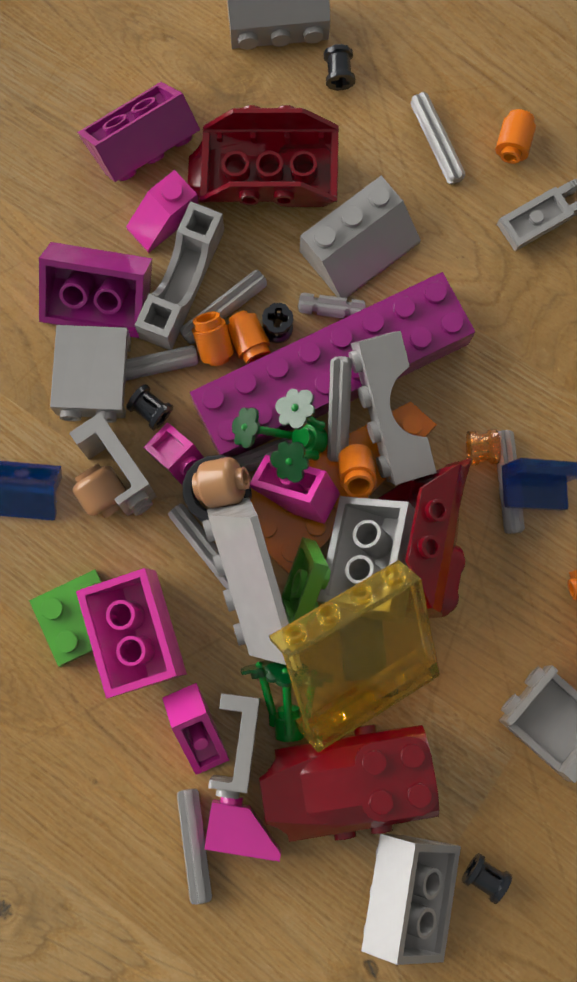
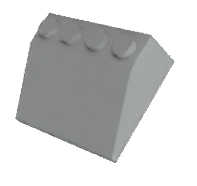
(249, 576)

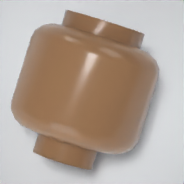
(220, 482)
(97, 490)

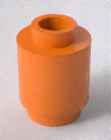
(516, 136)
(248, 336)
(212, 338)
(357, 470)

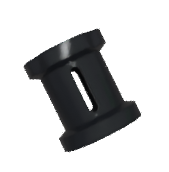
(339, 67)
(286, 328)
(149, 407)
(487, 878)

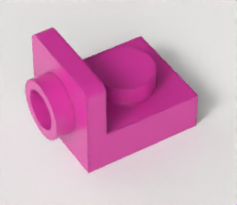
(173, 451)

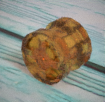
(483, 447)

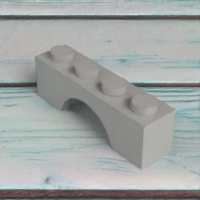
(171, 301)
(379, 365)

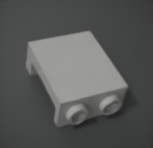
(89, 372)
(95, 437)
(546, 720)
(232, 786)

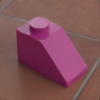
(161, 211)
(309, 498)
(195, 728)
(239, 831)

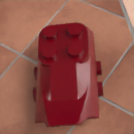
(267, 157)
(434, 533)
(351, 784)

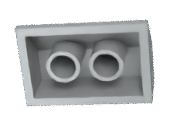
(277, 22)
(360, 238)
(365, 540)
(410, 900)

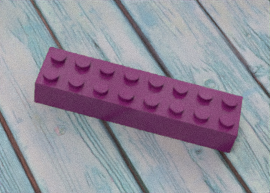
(430, 328)

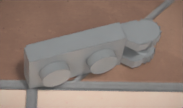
(539, 216)

